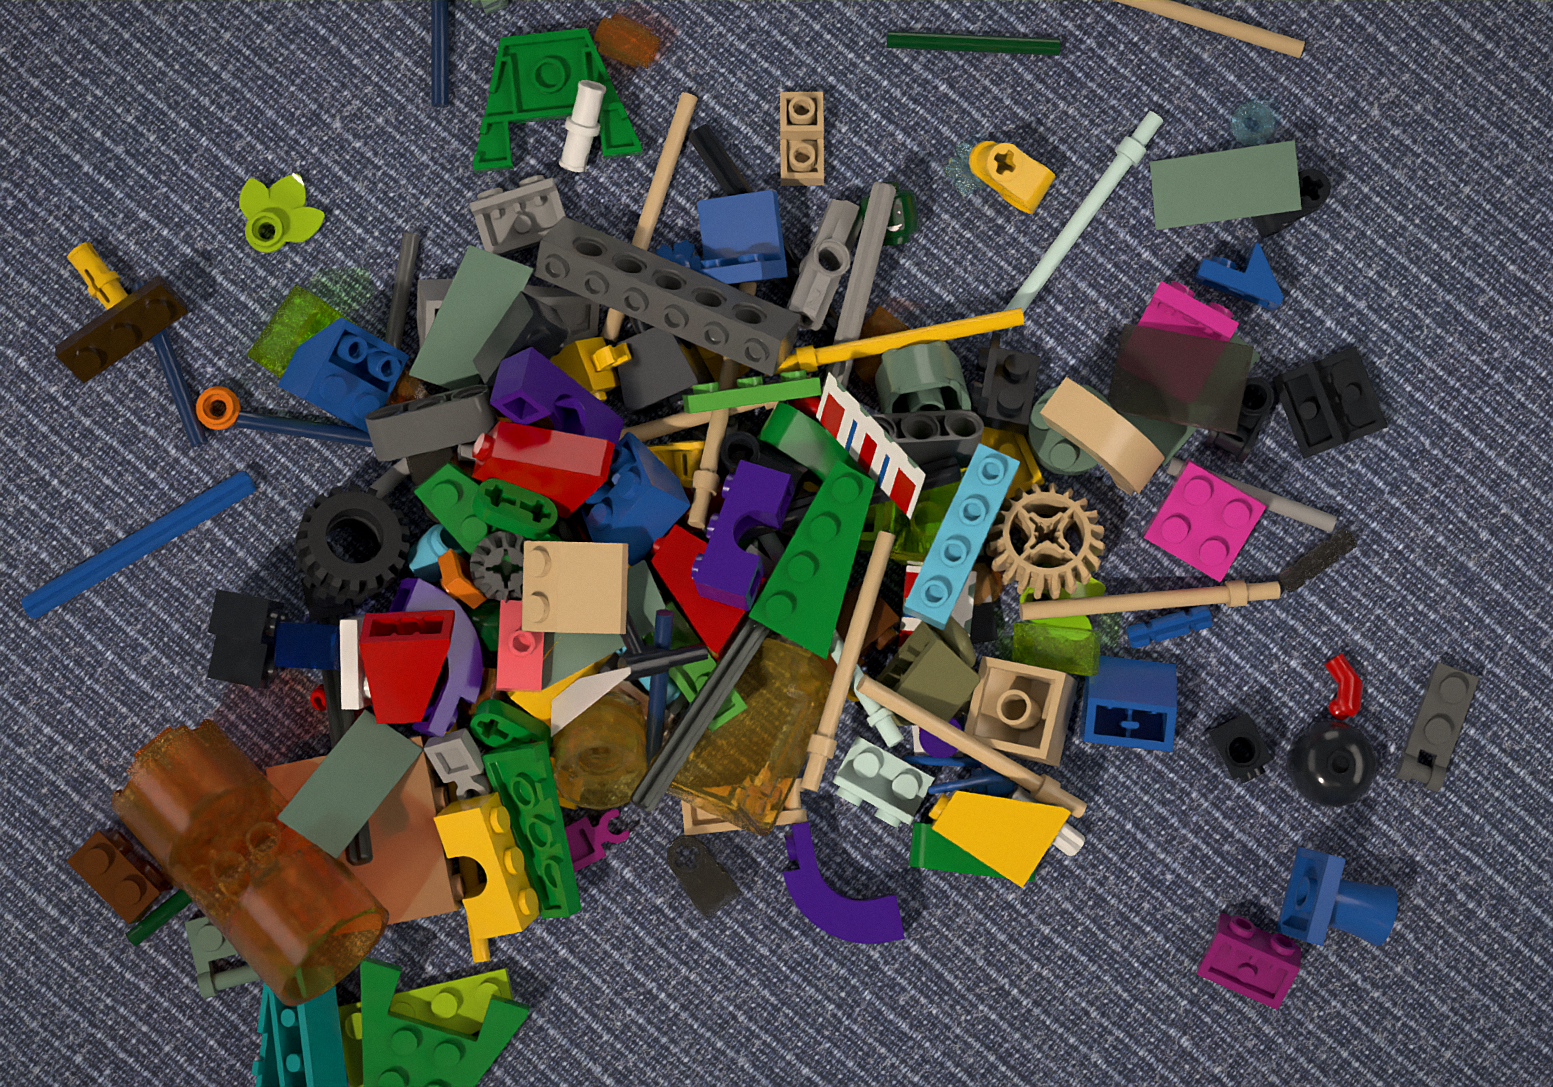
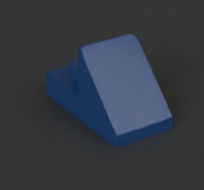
(1253, 284)

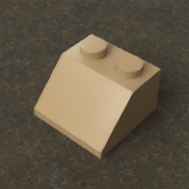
(574, 587)
(1021, 710)

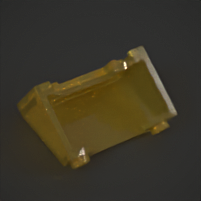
(755, 757)

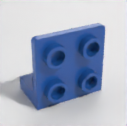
(742, 238)

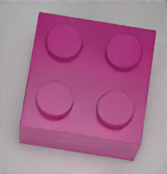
(1203, 520)

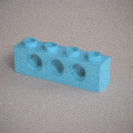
(961, 536)

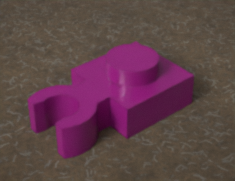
(586, 840)

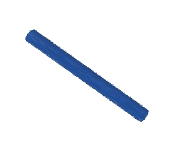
(138, 544)

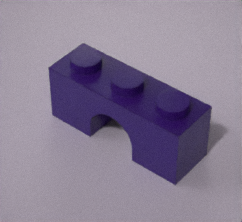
(536, 388)
(752, 499)

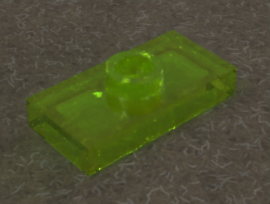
(1057, 647)

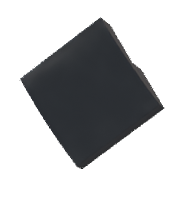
(1330, 402)

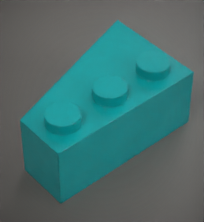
(300, 1043)

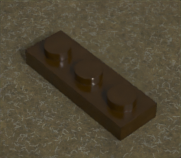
(121, 329)

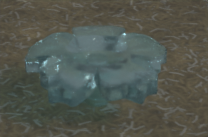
(959, 168)

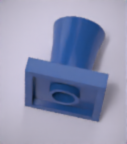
(1321, 899)

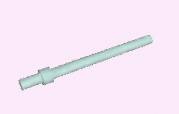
(1129, 153)

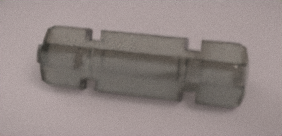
(1317, 560)

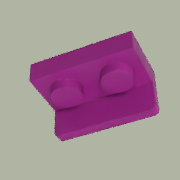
(1250, 960)

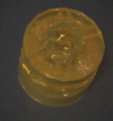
(601, 753)

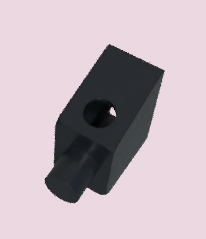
(660, 369)

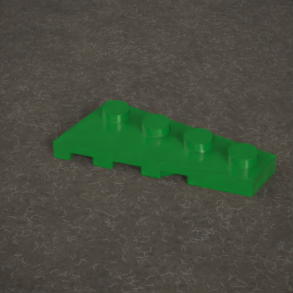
(449, 498)
(814, 570)
(530, 795)

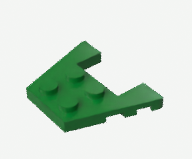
(539, 81)
(420, 1053)

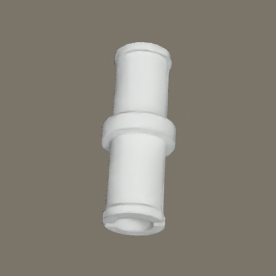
(582, 126)

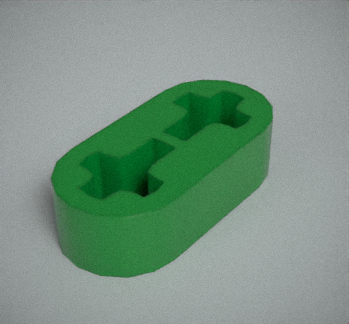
(514, 508)
(510, 728)

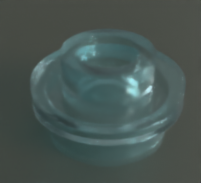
(1261, 114)

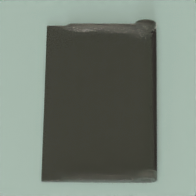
(1180, 378)

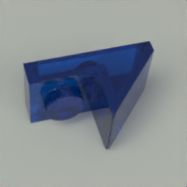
(307, 646)

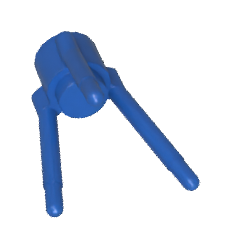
(983, 779)

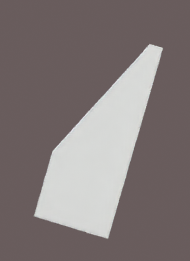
(582, 695)

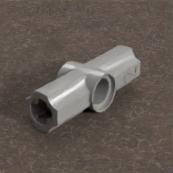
(833, 244)

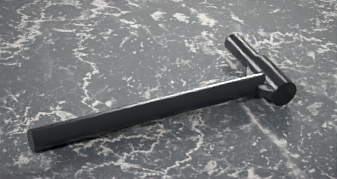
(643, 659)

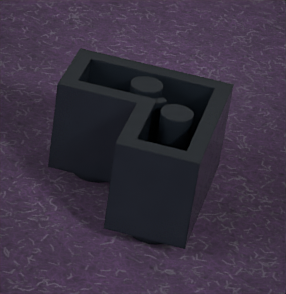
(244, 638)

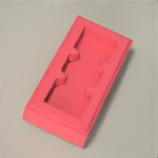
(518, 652)

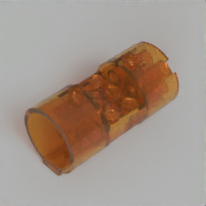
(259, 882)

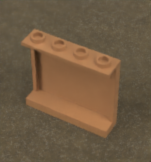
(408, 860)

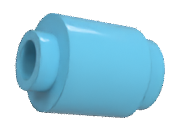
(424, 553)

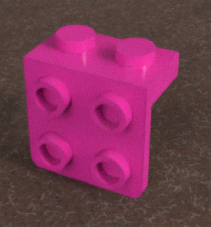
(1177, 311)

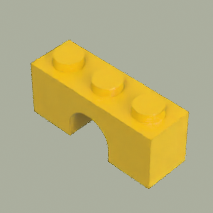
(482, 831)

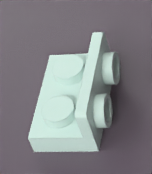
(882, 781)

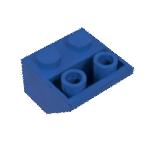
(344, 372)
(635, 501)
(1130, 704)

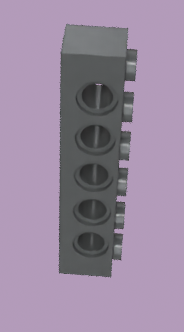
(667, 295)

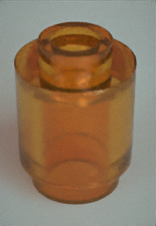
(627, 41)

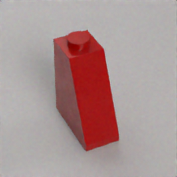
(544, 461)
(711, 620)
(404, 660)

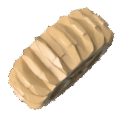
(1023, 515)

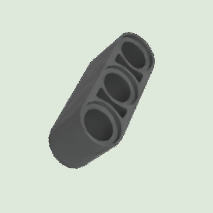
(431, 422)
(934, 434)

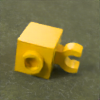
(593, 364)

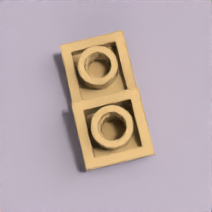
(802, 138)

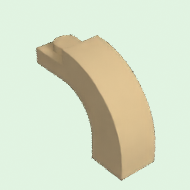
(1103, 435)

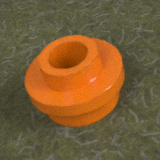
(208, 399)

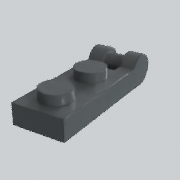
(1436, 725)

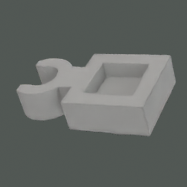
(460, 761)

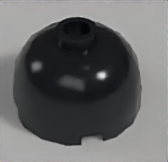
(1331, 763)

